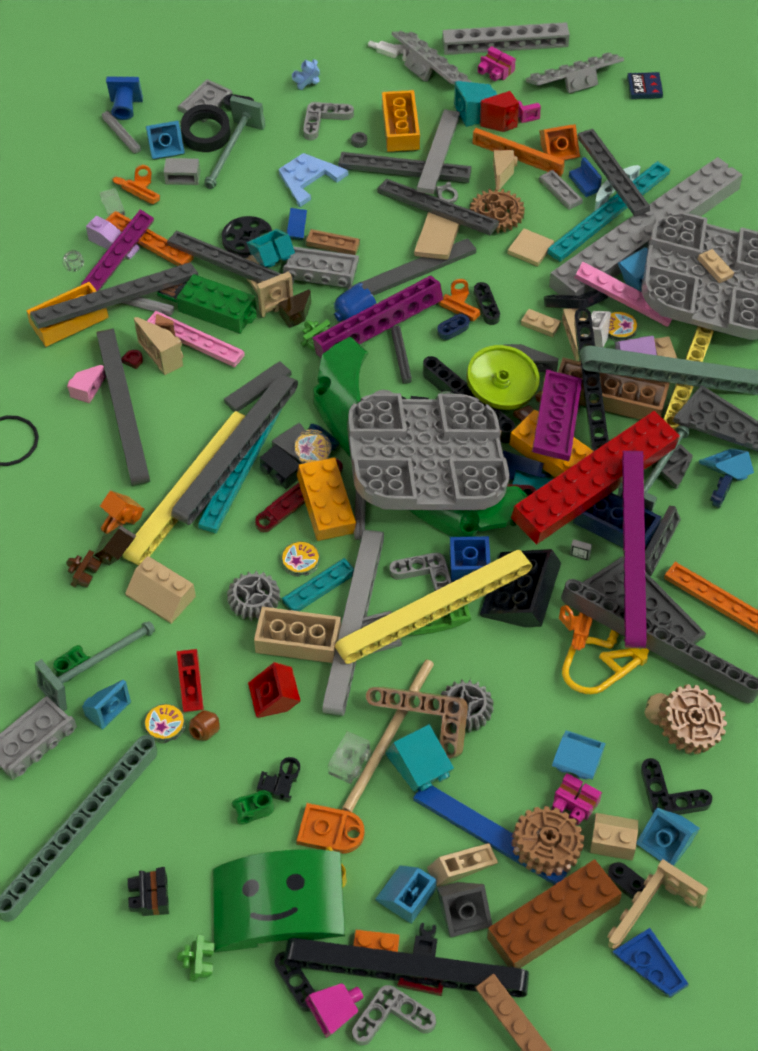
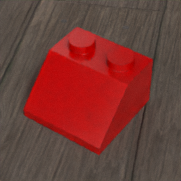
(499, 112)
(274, 690)

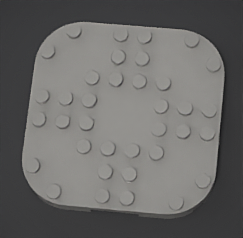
(682, 287)
(426, 452)

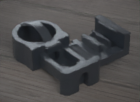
(280, 785)

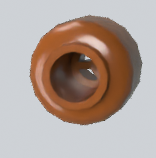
(204, 725)

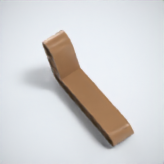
(426, 706)

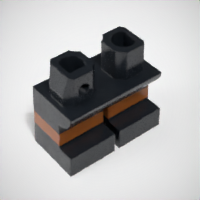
(153, 892)

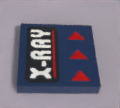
(645, 85)

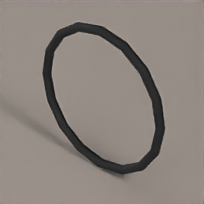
(35, 441)

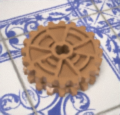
(692, 719)
(547, 841)

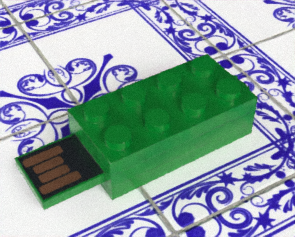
(213, 303)

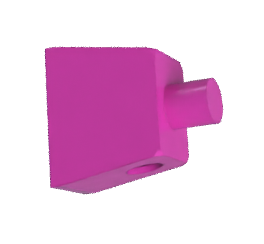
(334, 1006)

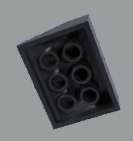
(528, 597)

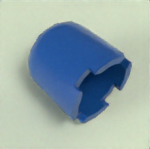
(352, 302)

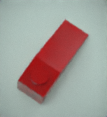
(190, 680)

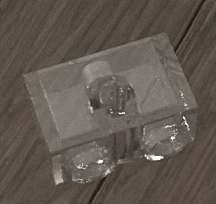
(349, 757)

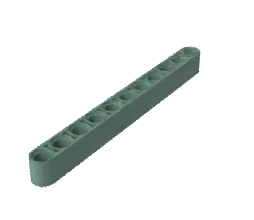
(669, 369)
(77, 835)

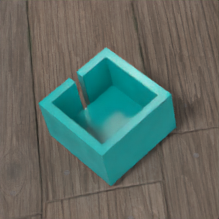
(271, 247)

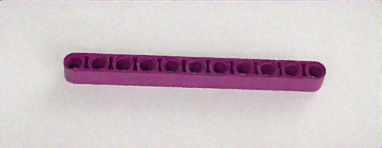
(634, 550)

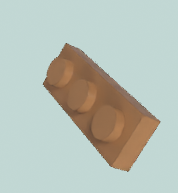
(332, 242)

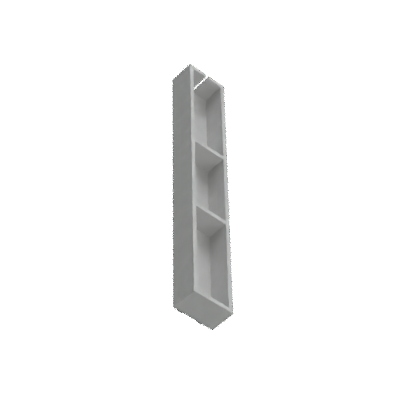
(693, 196)

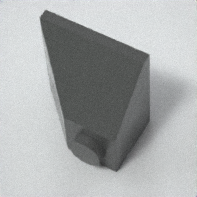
(464, 907)

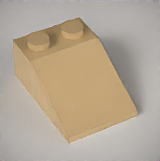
(159, 345)

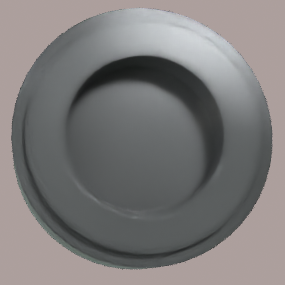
(359, 140)

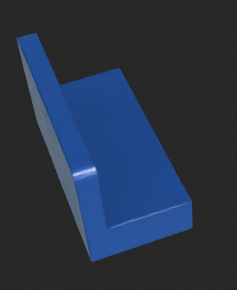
(586, 178)

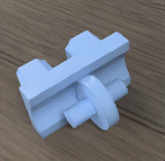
(308, 75)

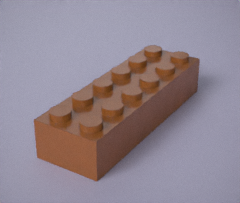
(554, 915)

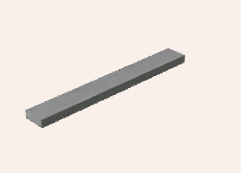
(438, 152)

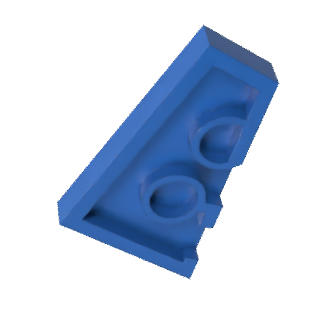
(652, 962)

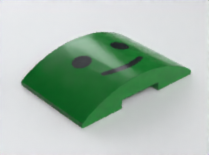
(278, 898)

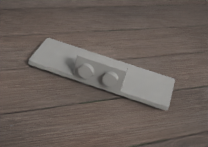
(424, 59)
(576, 76)

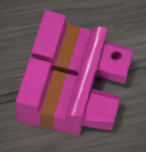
(497, 64)
(576, 798)

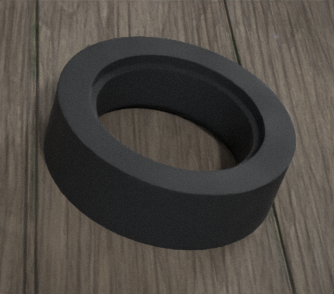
(200, 112)

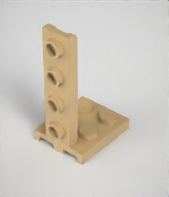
(272, 290)
(674, 881)

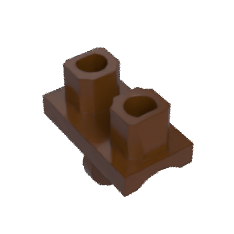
(80, 577)

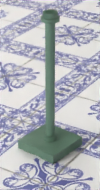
(244, 113)
(650, 500)
(54, 687)

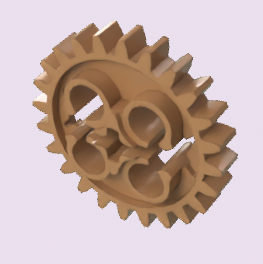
(497, 206)

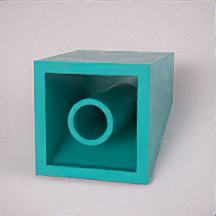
(468, 100)
(420, 759)

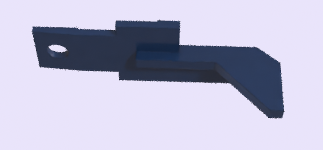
(523, 464)

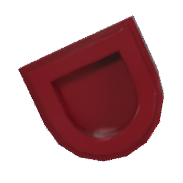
(133, 358)

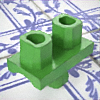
(312, 330)
(193, 957)

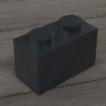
(279, 466)

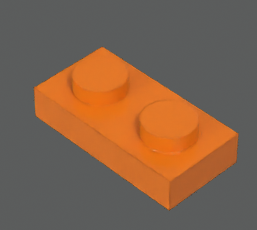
(377, 940)

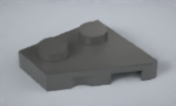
(676, 466)

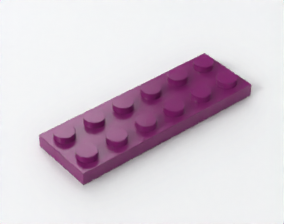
(557, 415)

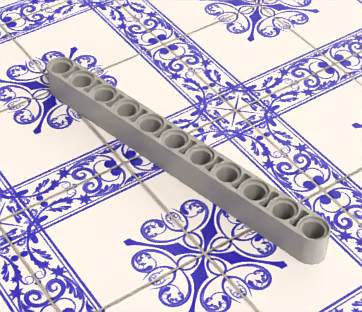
(355, 610)

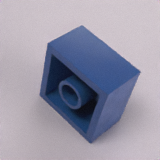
(468, 555)

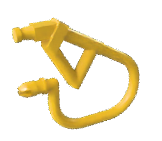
(639, 658)

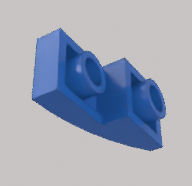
(296, 223)

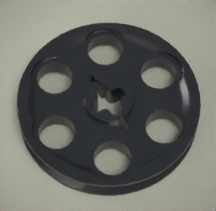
(243, 234)

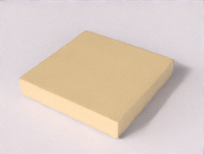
(530, 247)

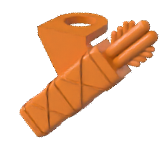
(139, 185)
(456, 301)
(580, 624)

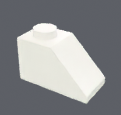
(601, 324)

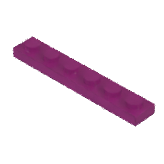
(119, 250)

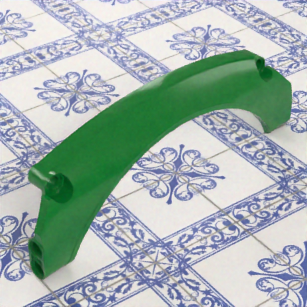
(333, 399)

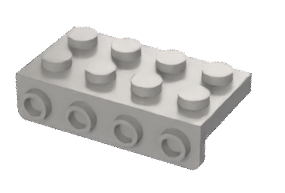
(322, 267)
(33, 736)

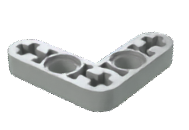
(315, 112)
(432, 569)
(392, 1006)

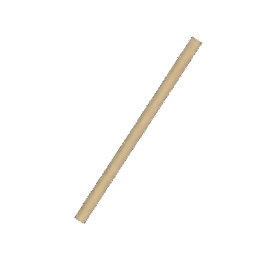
(385, 741)

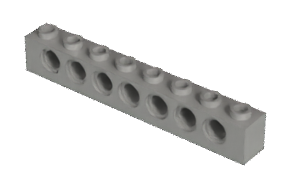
(505, 38)

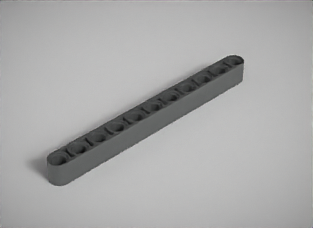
(123, 407)
(234, 449)
(664, 642)

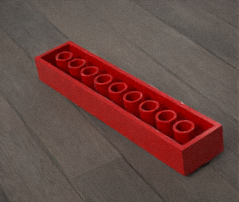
(592, 478)

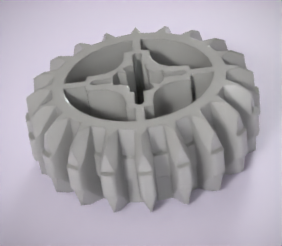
(250, 589)
(476, 698)

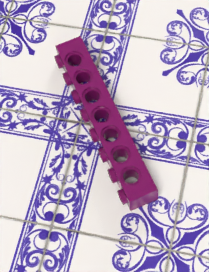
(382, 315)

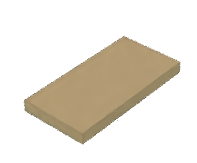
(436, 237)

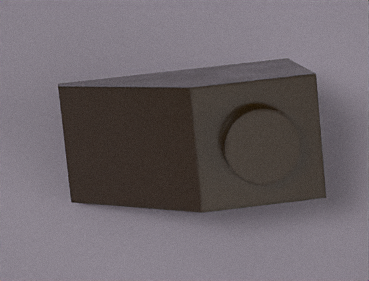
(295, 309)
(114, 545)

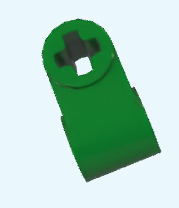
(69, 660)
(252, 808)

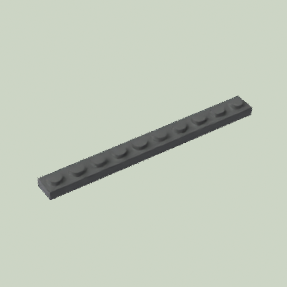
(112, 295)

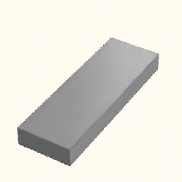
(560, 189)

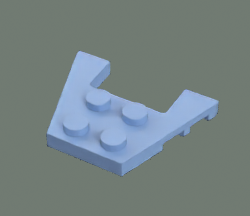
(304, 171)

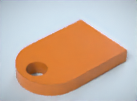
(330, 827)

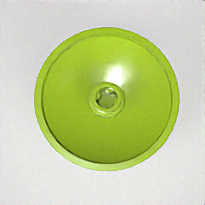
(503, 377)

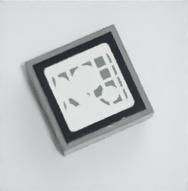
(580, 550)

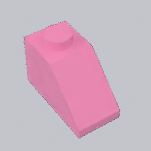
(86, 383)

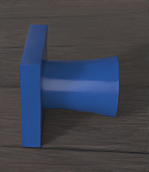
(123, 93)

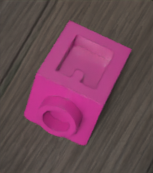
(529, 112)

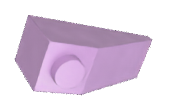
(105, 233)

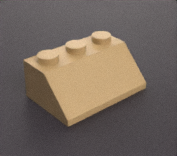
(160, 590)

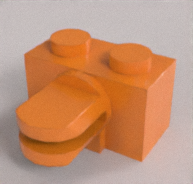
(120, 510)

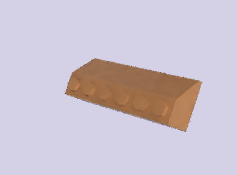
(623, 394)

